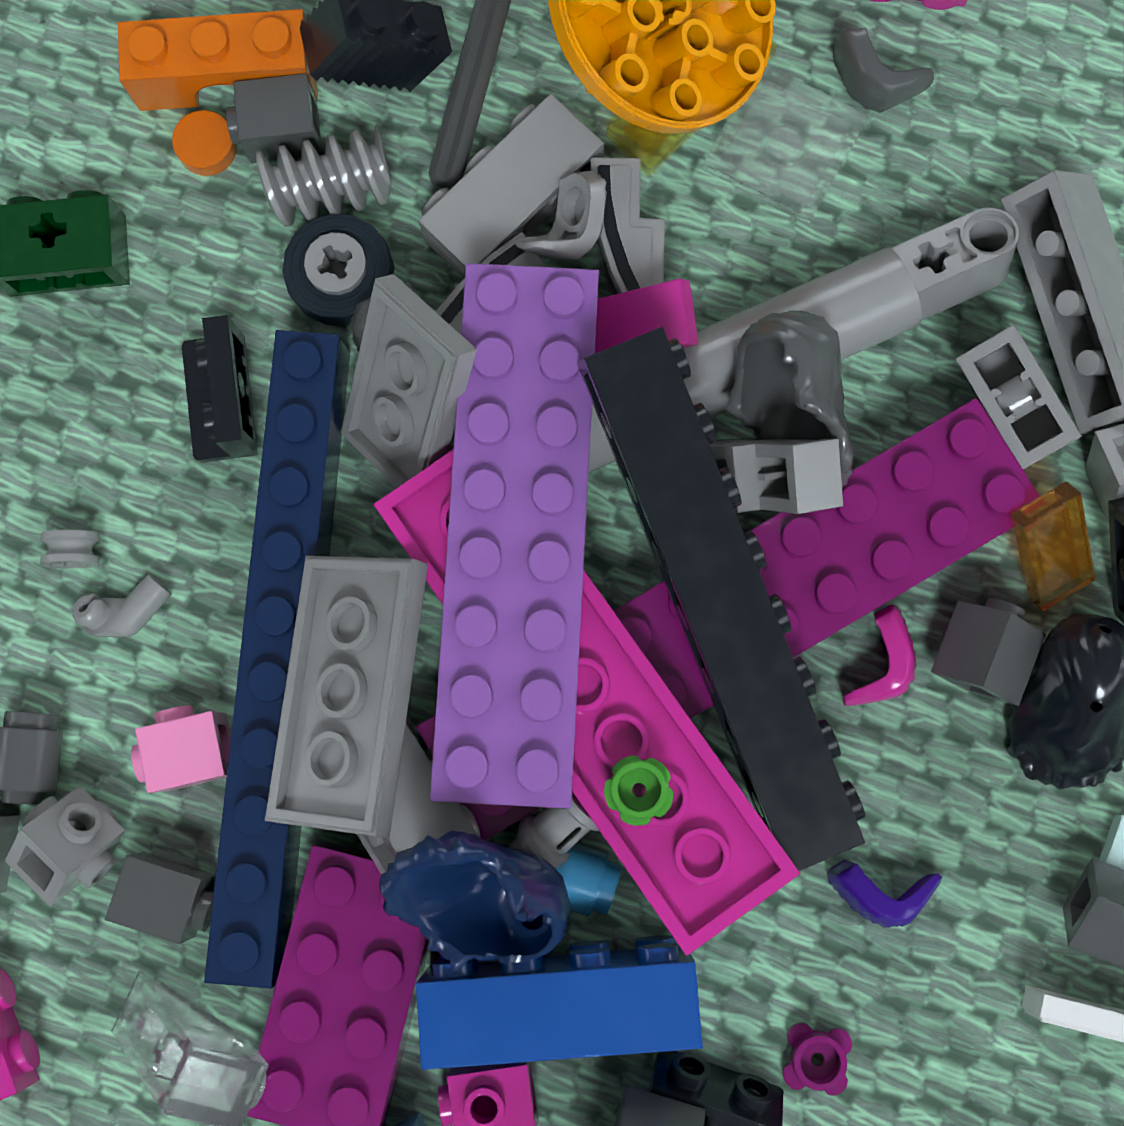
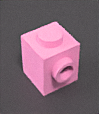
(181, 749)

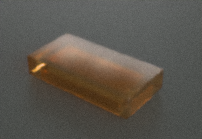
(1054, 546)

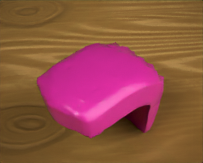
(901, 661)

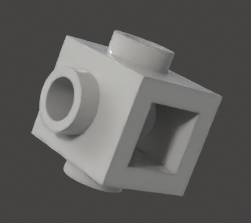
(65, 845)

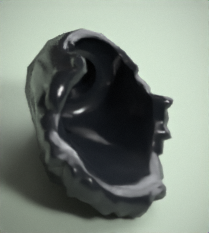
(1073, 705)

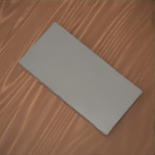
(347, 694)

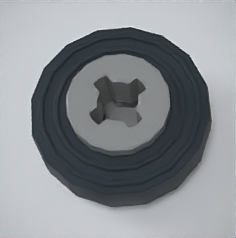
(324, 243)

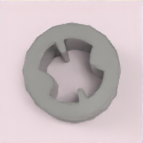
(70, 549)

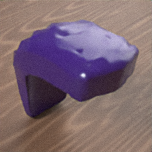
(872, 903)

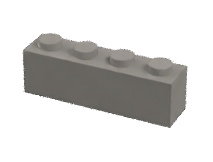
(1077, 290)

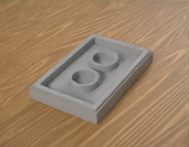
(405, 383)

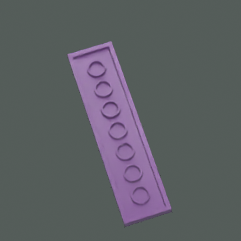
(516, 541)

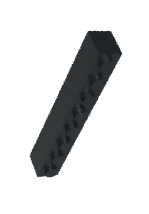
(721, 596)

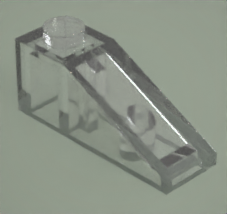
(188, 1056)

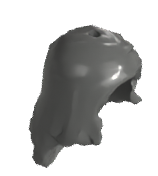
(792, 381)

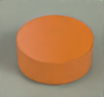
(203, 143)

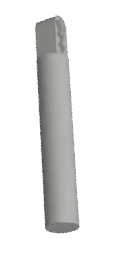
(861, 301)

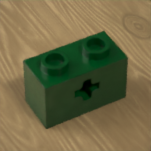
(85, 258)

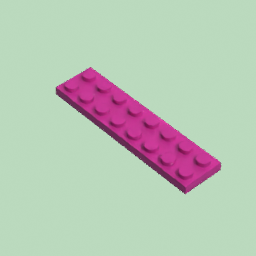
(711, 848)

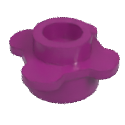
(828, 1075)

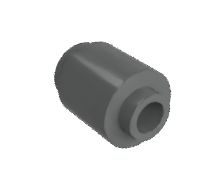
(29, 756)

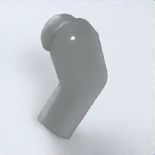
(120, 615)

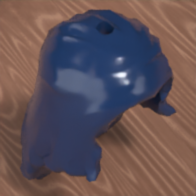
(477, 899)

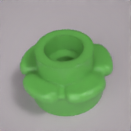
(635, 809)

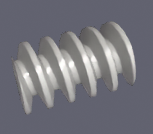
(326, 177)

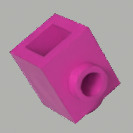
(489, 1096)

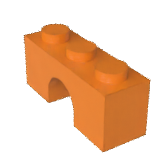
(174, 58)

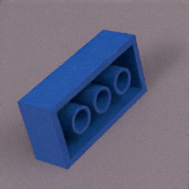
(560, 1006)

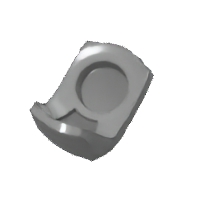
(577, 219)

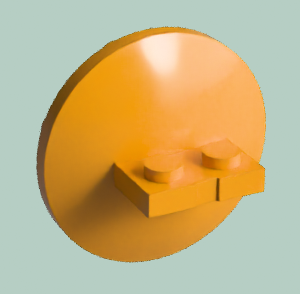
(666, 60)

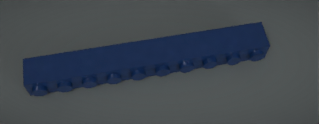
(291, 522)

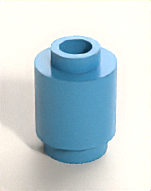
(590, 879)

